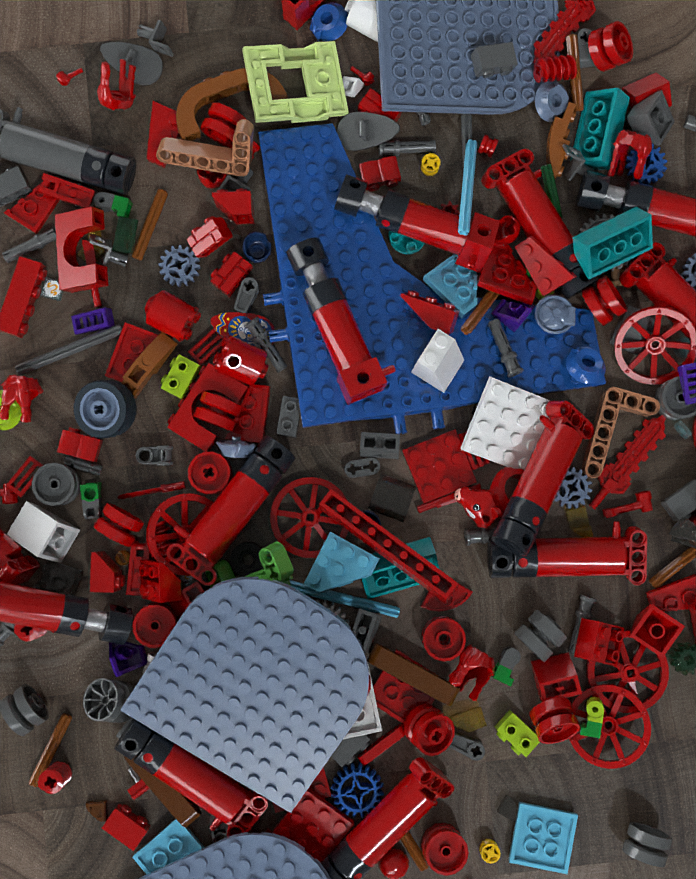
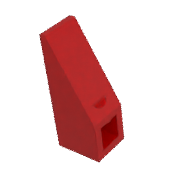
(431, 312)

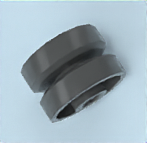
(668, 398)
(51, 494)
(23, 710)
(647, 844)

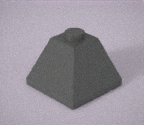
(652, 117)
(632, 334)

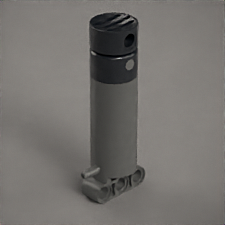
(64, 155)

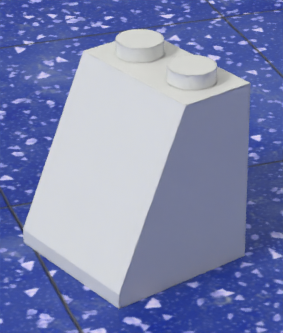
(439, 361)
(43, 532)

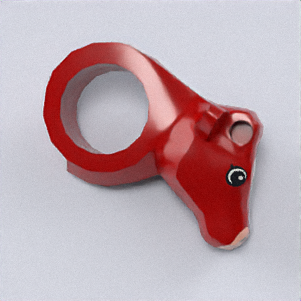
(487, 505)

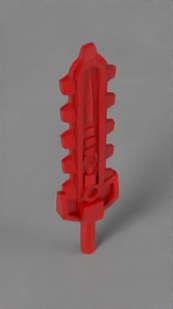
(568, 21)
(615, 476)

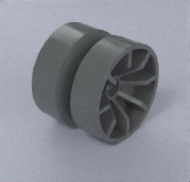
(544, 630)
(105, 699)

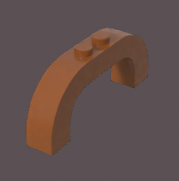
(213, 90)

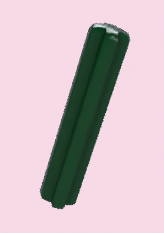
(550, 187)

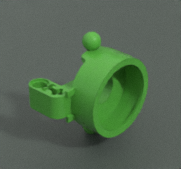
(273, 559)

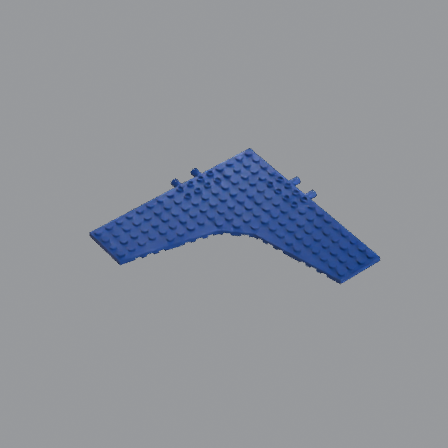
(302, 184)

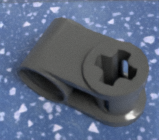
(584, 55)
(158, 455)

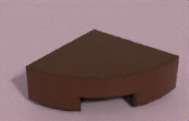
(98, 809)

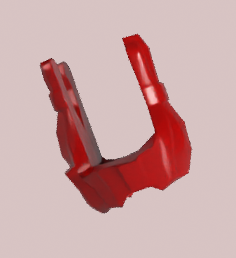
(119, 98)
(639, 142)
(22, 391)
(473, 665)

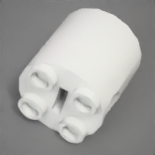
(363, 17)

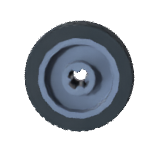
(105, 408)

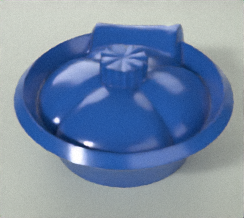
(329, 22)
(585, 365)

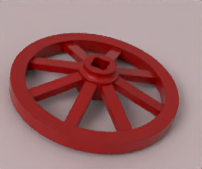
(659, 348)
(289, 488)
(160, 511)
(622, 673)
(611, 731)

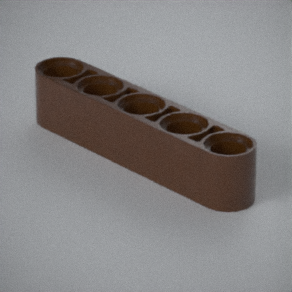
(413, 674)
(179, 806)

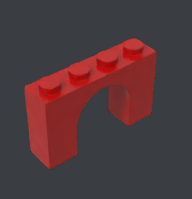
(299, 11)
(69, 230)
(210, 381)

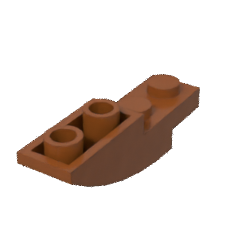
(557, 137)
(148, 363)

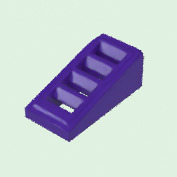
(105, 320)
(682, 370)

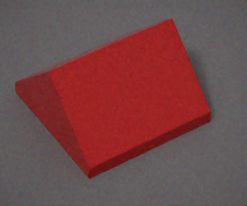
(646, 87)
(655, 630)

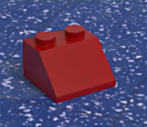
(105, 574)

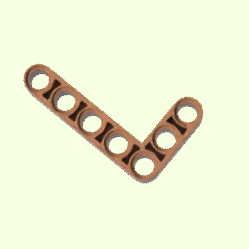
(211, 157)
(608, 425)

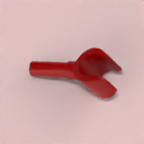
(65, 79)
(367, 79)

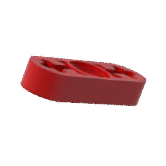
(381, 744)

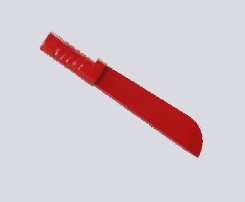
(89, 253)
(164, 488)
(446, 500)

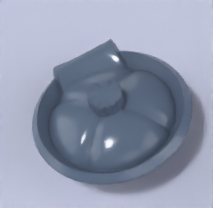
(551, 100)
(555, 314)
(236, 447)

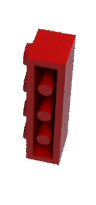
(21, 297)

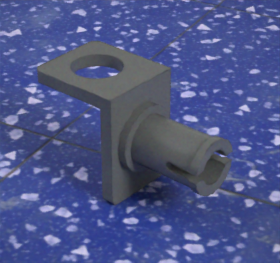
(155, 37)
(577, 164)
(238, 183)
(109, 255)

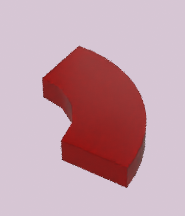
(433, 603)

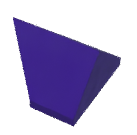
(512, 313)
(126, 657)

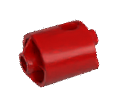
(171, 315)
(247, 363)

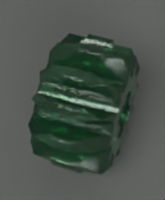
(684, 651)

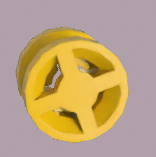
(430, 160)
(491, 855)

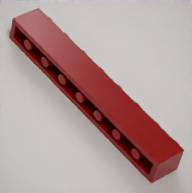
(388, 546)

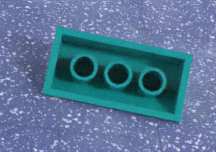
(600, 125)
(613, 242)
(388, 578)

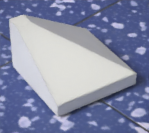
(352, 86)

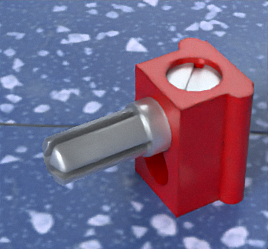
(139, 788)

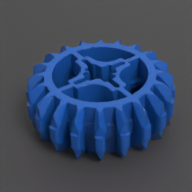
(350, 790)

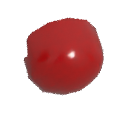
(211, 179)
(508, 229)
(394, 864)

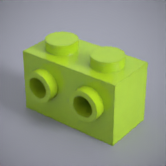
(180, 376)
(517, 733)

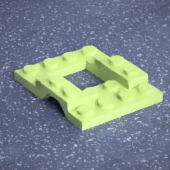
(321, 81)

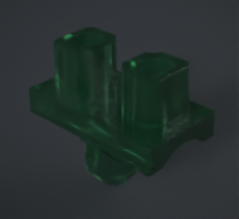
(125, 235)

